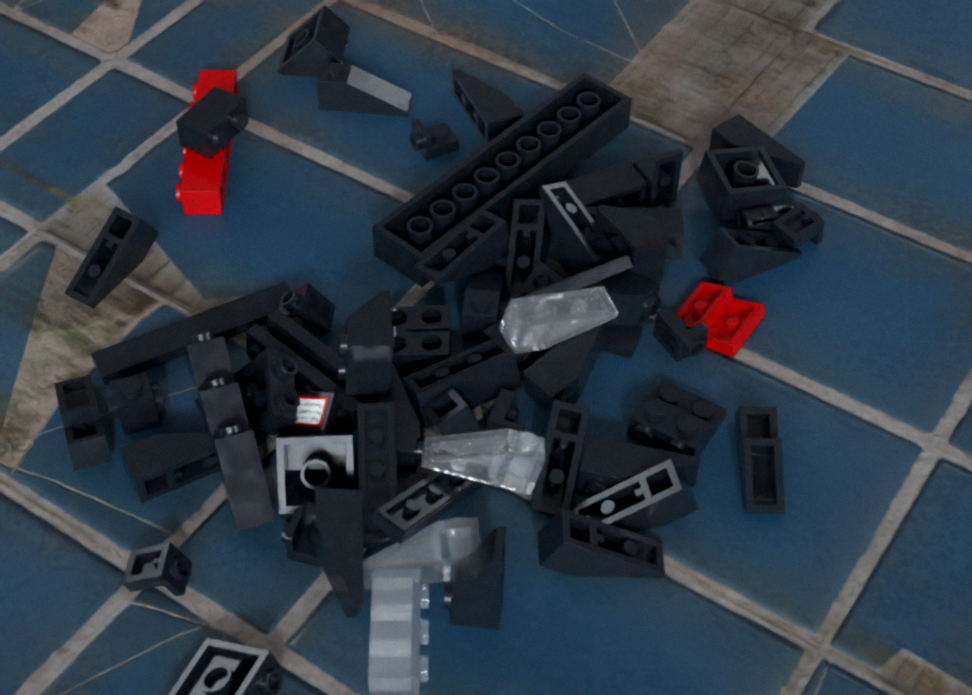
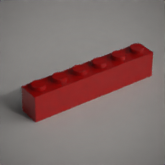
(203, 178)

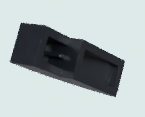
(82, 422)
(760, 460)

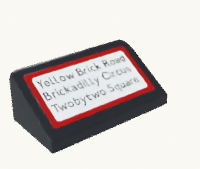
(316, 411)

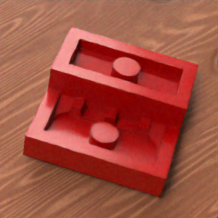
(728, 318)

